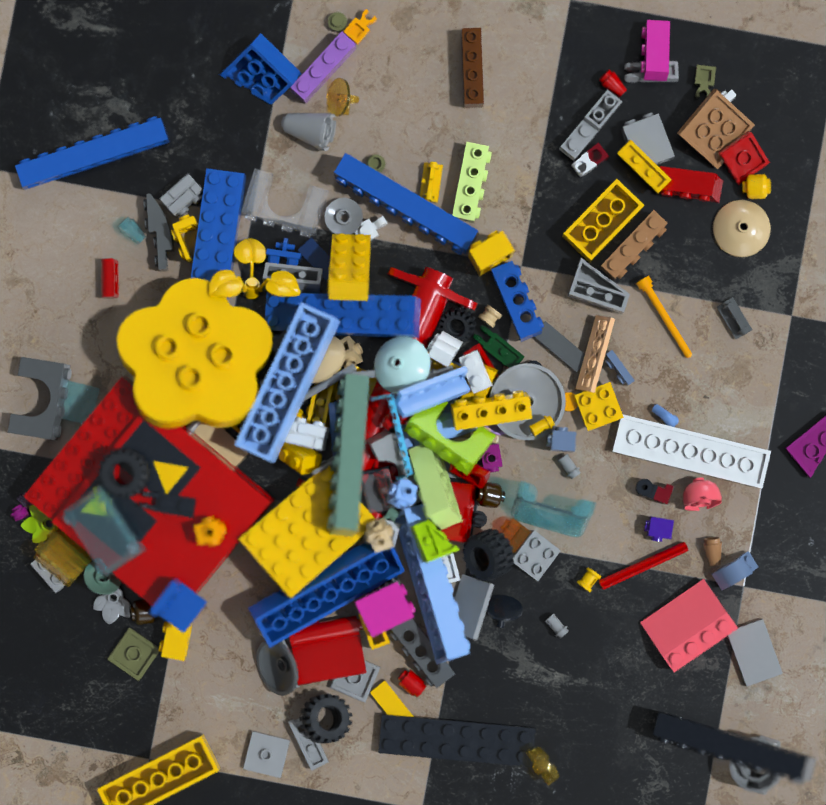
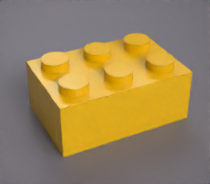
(491, 252)

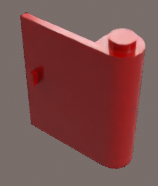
(329, 650)

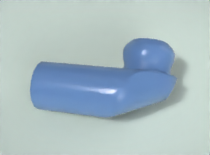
(667, 417)

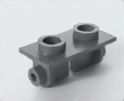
(734, 318)

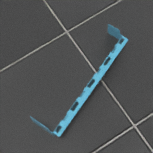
(397, 421)

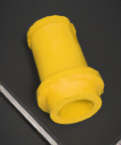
(542, 425)

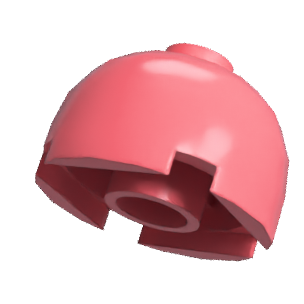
(701, 494)

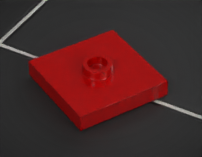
(743, 157)

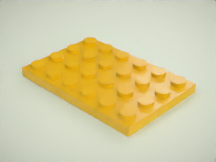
(294, 536)

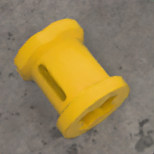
(588, 579)

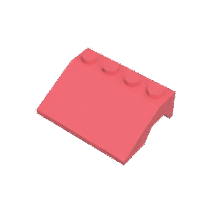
(689, 625)

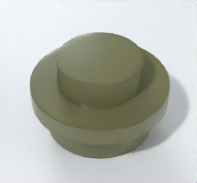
(337, 21)
(376, 162)

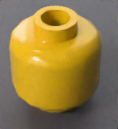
(757, 186)

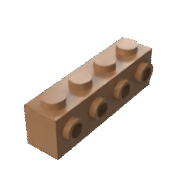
(638, 240)

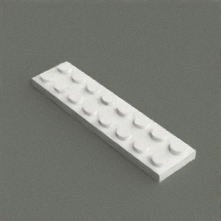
(691, 451)

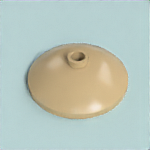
(734, 239)
(332, 361)

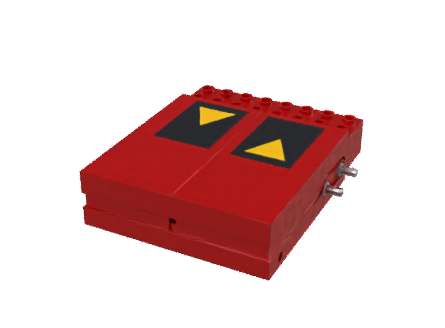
(179, 466)

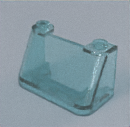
(548, 517)
(103, 531)

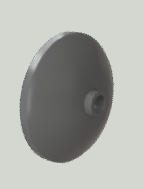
(277, 668)

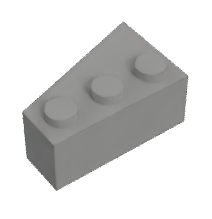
(597, 289)

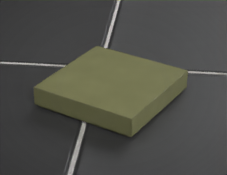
(134, 654)

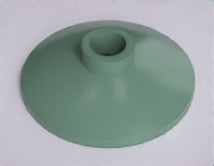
(92, 581)

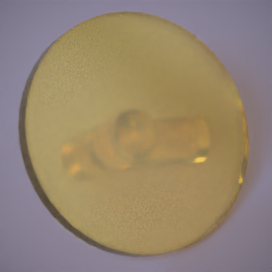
(339, 97)

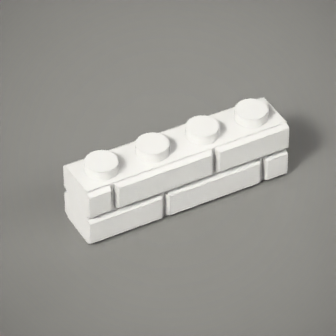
(307, 434)

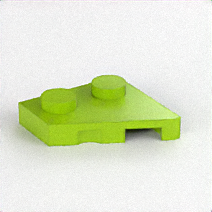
(431, 541)

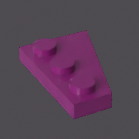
(810, 447)

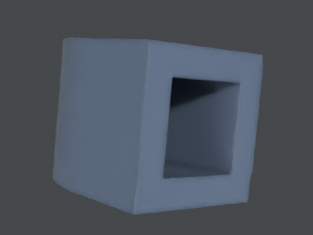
(735, 571)

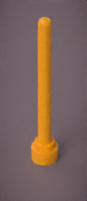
(645, 285)

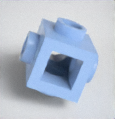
(402, 493)

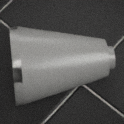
(311, 128)

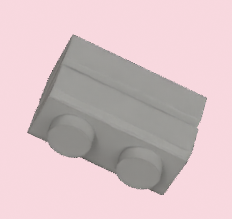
(182, 196)

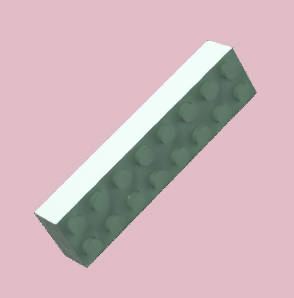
(349, 455)

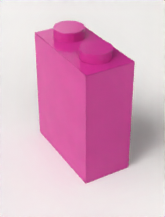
(385, 608)

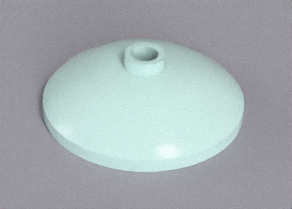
(413, 365)

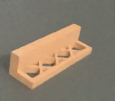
(595, 353)

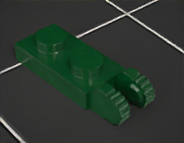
(499, 348)

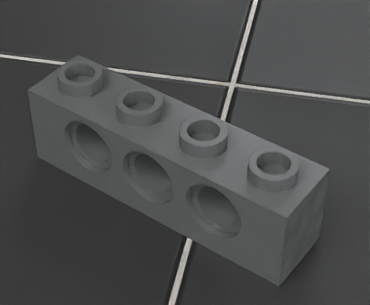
(435, 678)

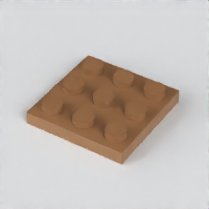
(714, 127)

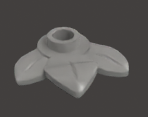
(112, 608)

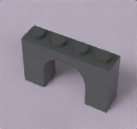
(48, 423)

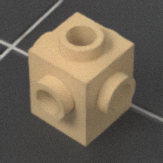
(353, 352)
(379, 535)

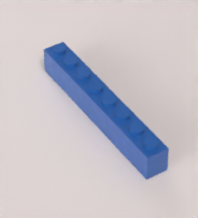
(92, 153)

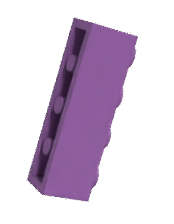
(323, 67)

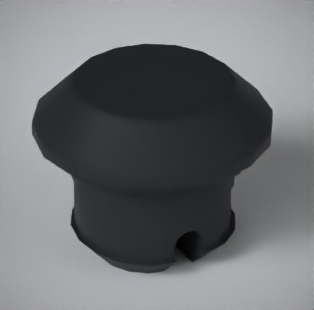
(479, 519)

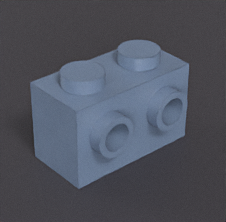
(561, 440)

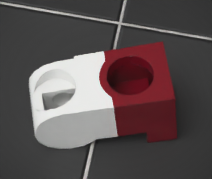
(590, 160)

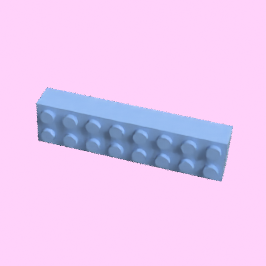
(287, 382)
(433, 593)

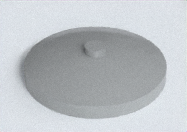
(545, 394)

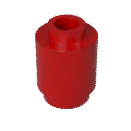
(411, 683)

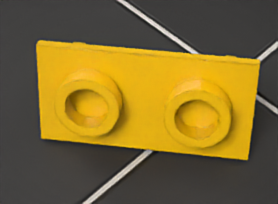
(431, 181)

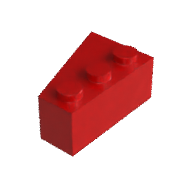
(465, 499)

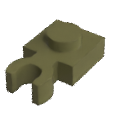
(704, 78)

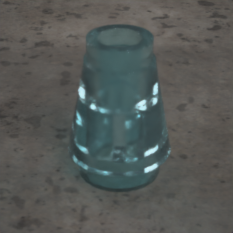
(131, 230)

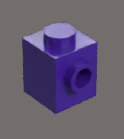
(659, 528)

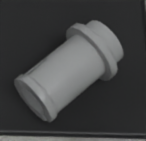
(569, 466)
(556, 625)

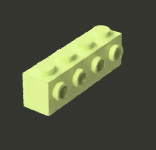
(470, 182)

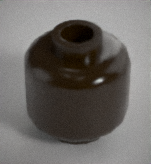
(490, 495)
(140, 612)

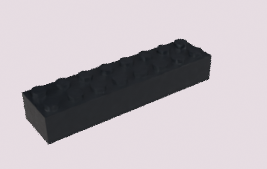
(740, 749)

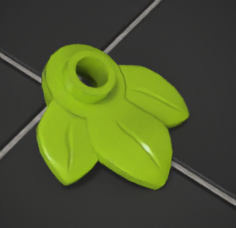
(37, 525)

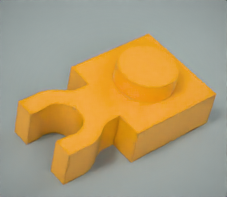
(359, 28)

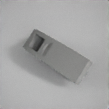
(590, 125)

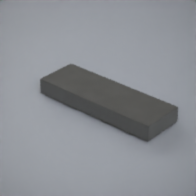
(561, 347)

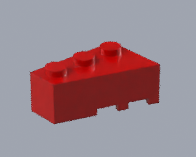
(692, 184)

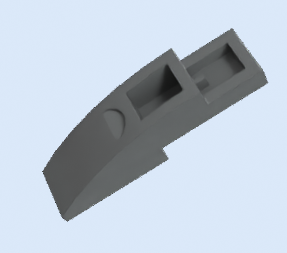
(158, 224)

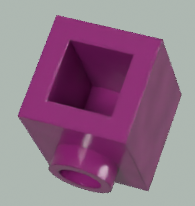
(492, 458)

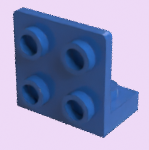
(179, 605)

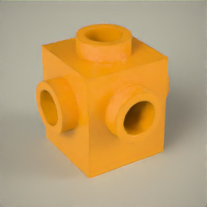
(205, 536)

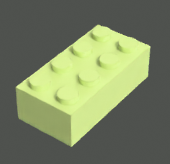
(434, 487)

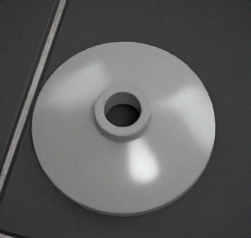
(342, 207)

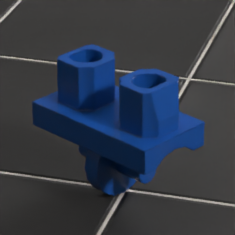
(275, 255)

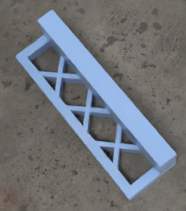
(432, 392)

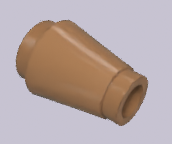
(713, 550)

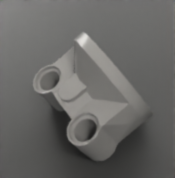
(751, 779)

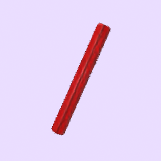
(643, 565)

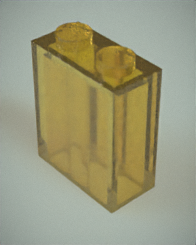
(62, 556)

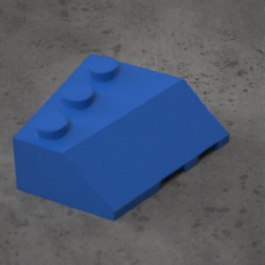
(262, 70)

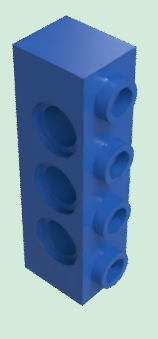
(524, 330)

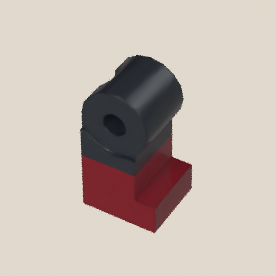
(647, 489)

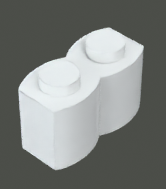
(444, 348)

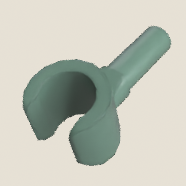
(392, 514)

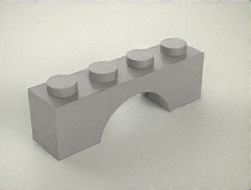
(385, 449)

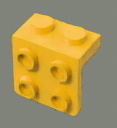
(184, 225)

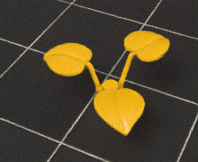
(252, 251)

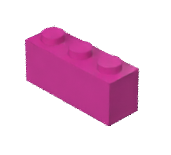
(655, 50)

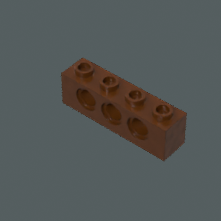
(472, 68)

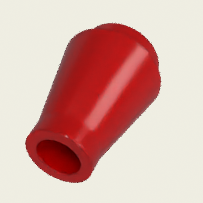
(613, 83)

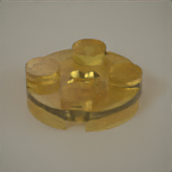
(542, 765)

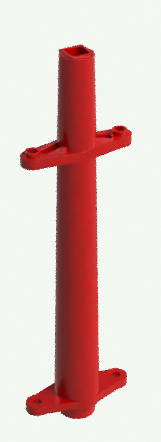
(434, 294)

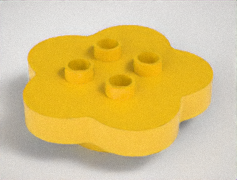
(194, 357)

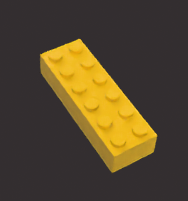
(162, 775)

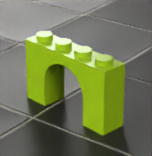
(460, 454)

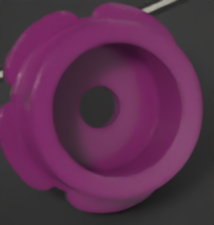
(19, 513)

